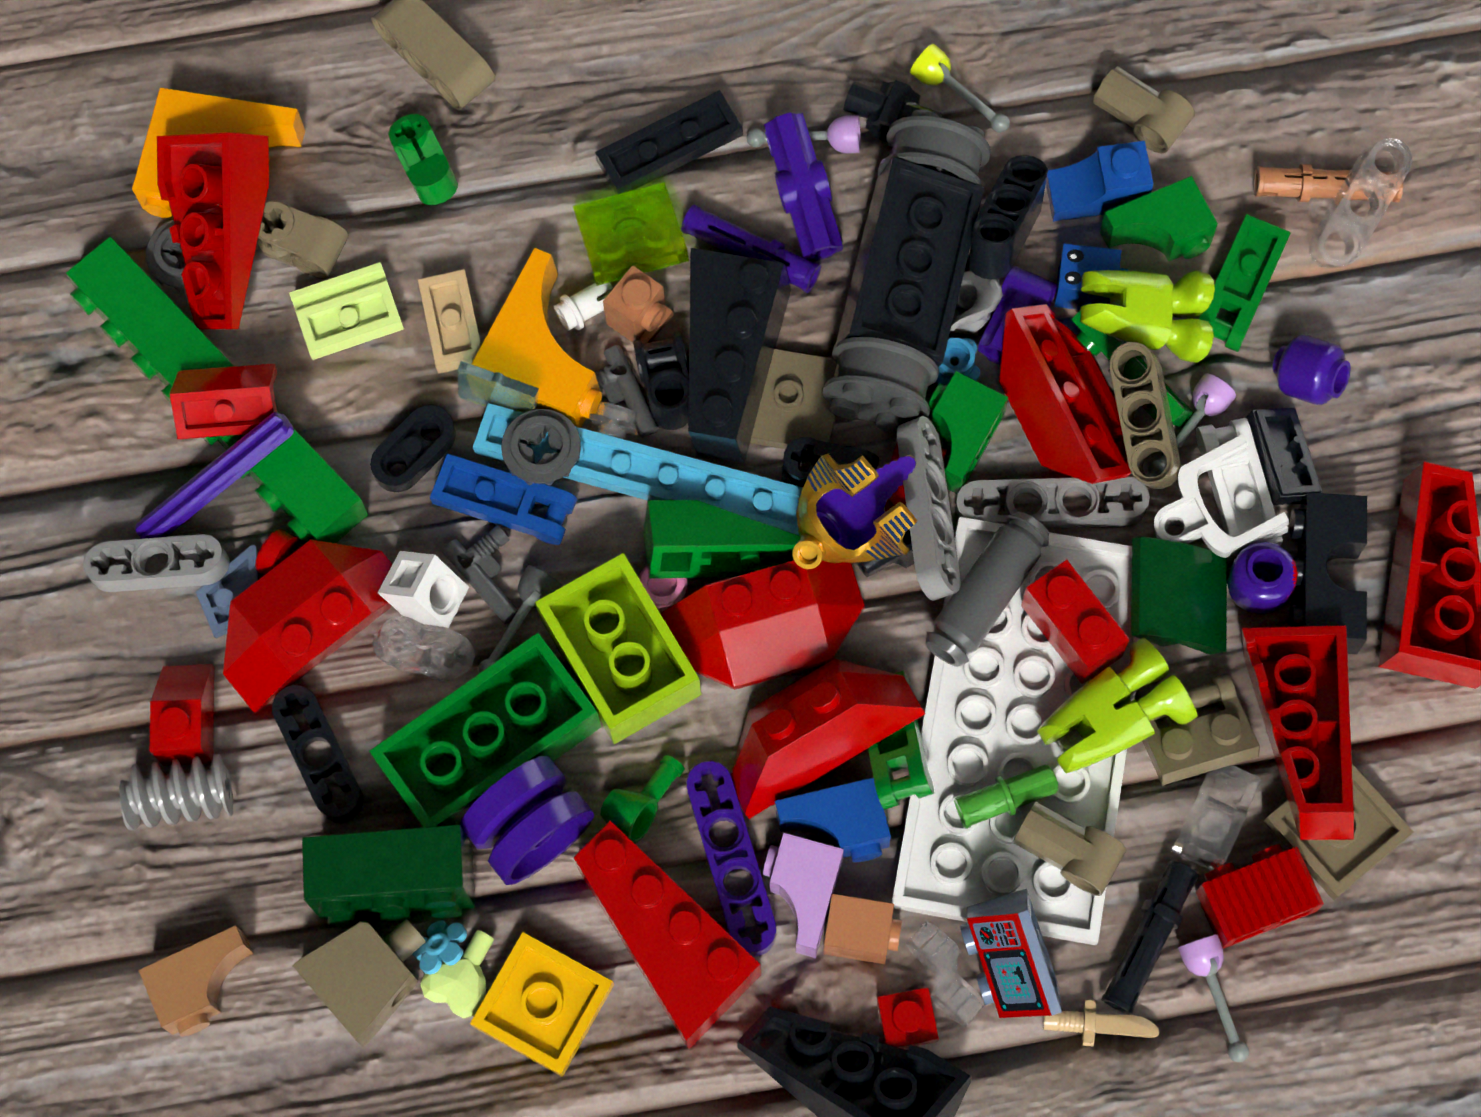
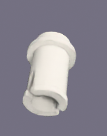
(581, 306)

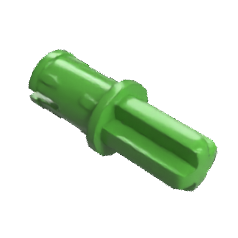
(1006, 795)

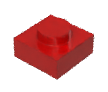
(907, 1018)

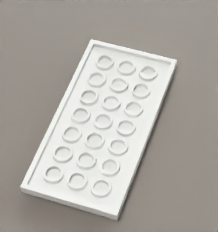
(985, 726)

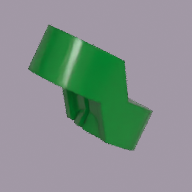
(431, 177)

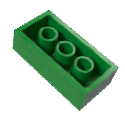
(485, 730)

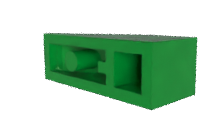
(709, 542)

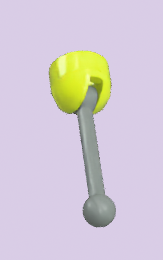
(934, 68)

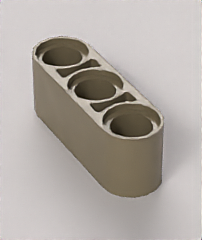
(434, 50)
(1129, 397)

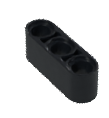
(1007, 217)

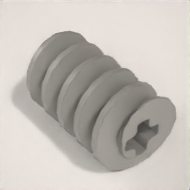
(175, 793)

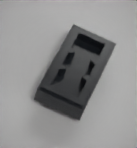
(1283, 455)

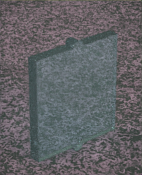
(494, 388)

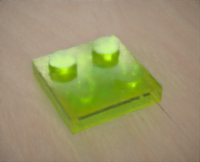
(629, 231)

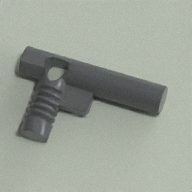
(625, 388)
(483, 570)

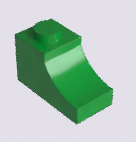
(1168, 220)
(966, 419)

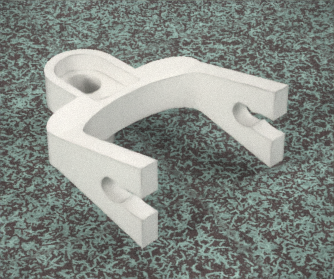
(1193, 516)

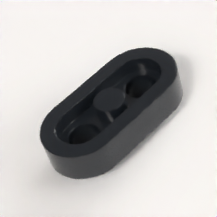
(409, 448)

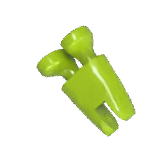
(1144, 308)
(1107, 715)

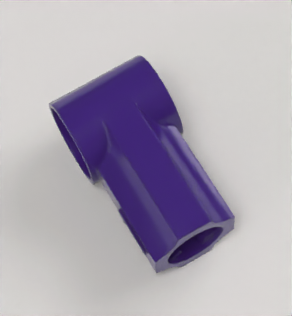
(1018, 290)

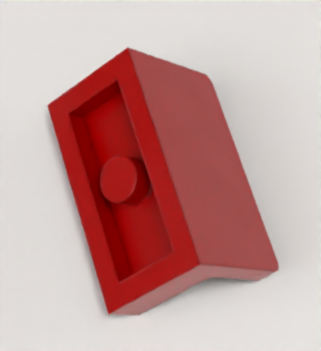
(222, 400)

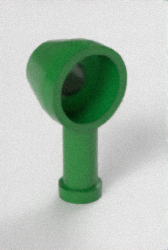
(636, 811)

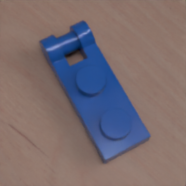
(501, 498)

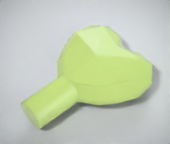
(463, 983)

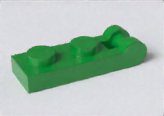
(1245, 278)
(898, 752)

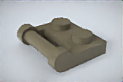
(1206, 741)

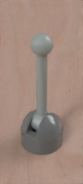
(532, 586)

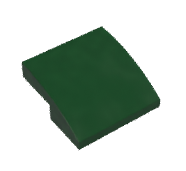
(1179, 595)

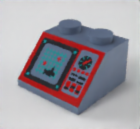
(1013, 957)

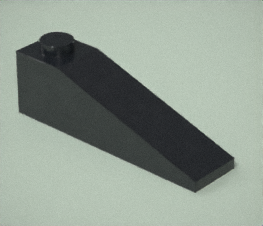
(850, 1073)

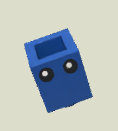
(1072, 264)

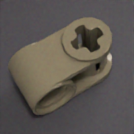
(305, 241)

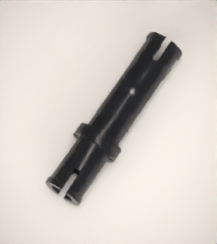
(1145, 947)

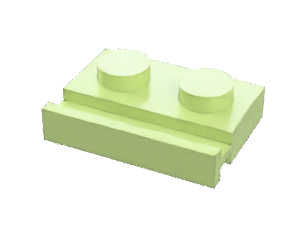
(346, 311)

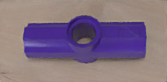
(803, 186)

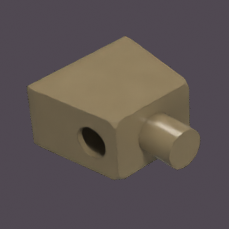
(363, 975)

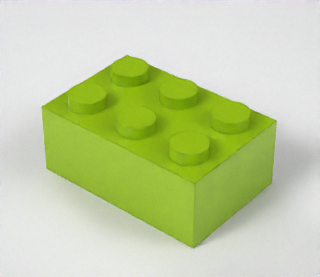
(619, 648)

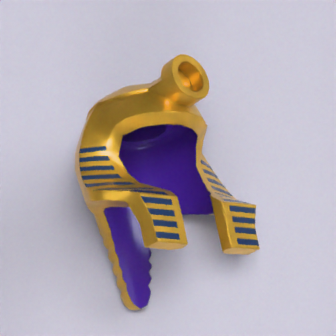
(845, 513)

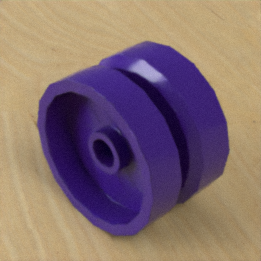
(526, 820)

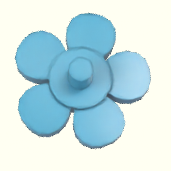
(441, 946)

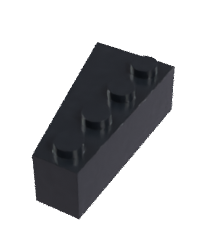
(732, 339)

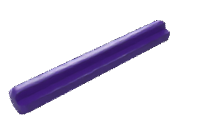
(216, 477)

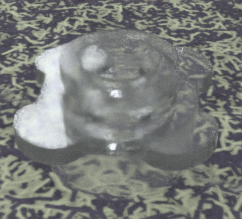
(614, 420)

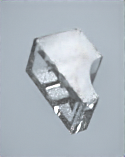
(1216, 816)

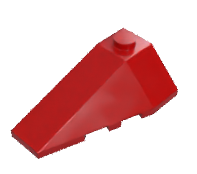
(217, 206)

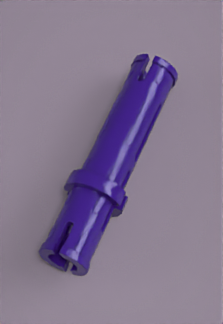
(704, 224)

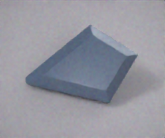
(216, 597)

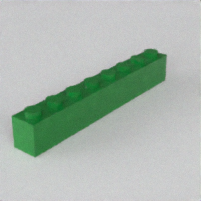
(170, 342)

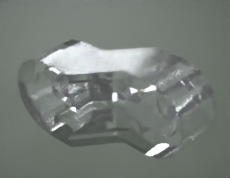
(423, 649)
(940, 956)

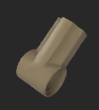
(1152, 115)
(1082, 854)

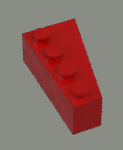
(1435, 580)
(1306, 713)
(673, 941)

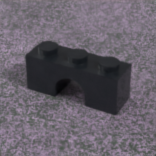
(1329, 530)

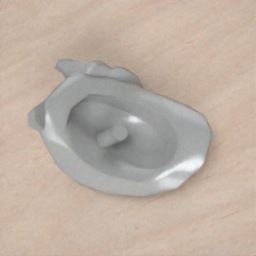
(975, 302)

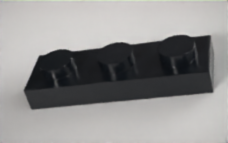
(669, 143)

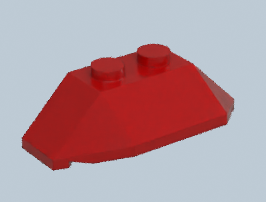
(1061, 397)
(301, 616)
(767, 622)
(816, 729)

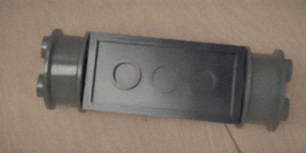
(908, 271)

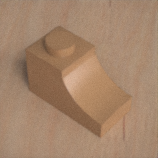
(188, 982)

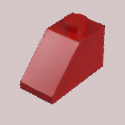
(183, 714)

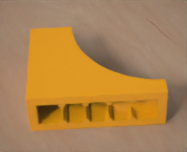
(197, 113)
(526, 351)

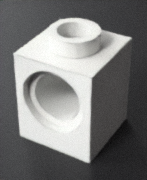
(423, 588)

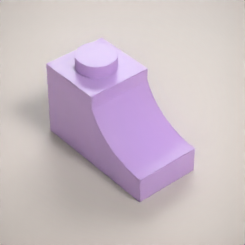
(806, 879)

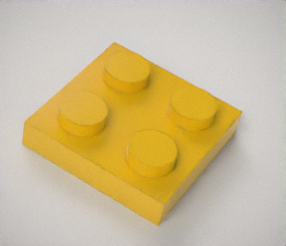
(542, 1004)

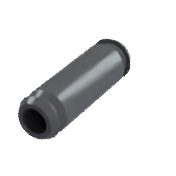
(987, 589)

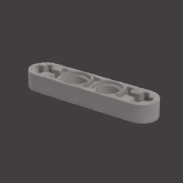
(1051, 493)
(929, 503)

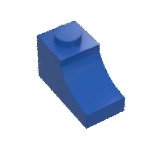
(1100, 182)
(843, 815)

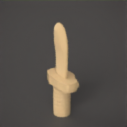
(1090, 1023)

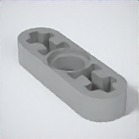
(175, 573)

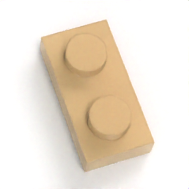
(450, 319)

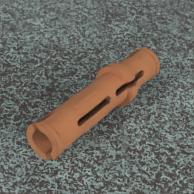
(1305, 183)

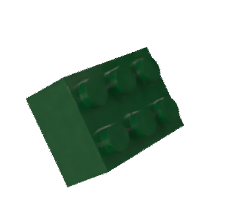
(388, 874)

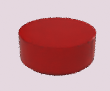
(275, 549)

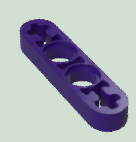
(737, 856)

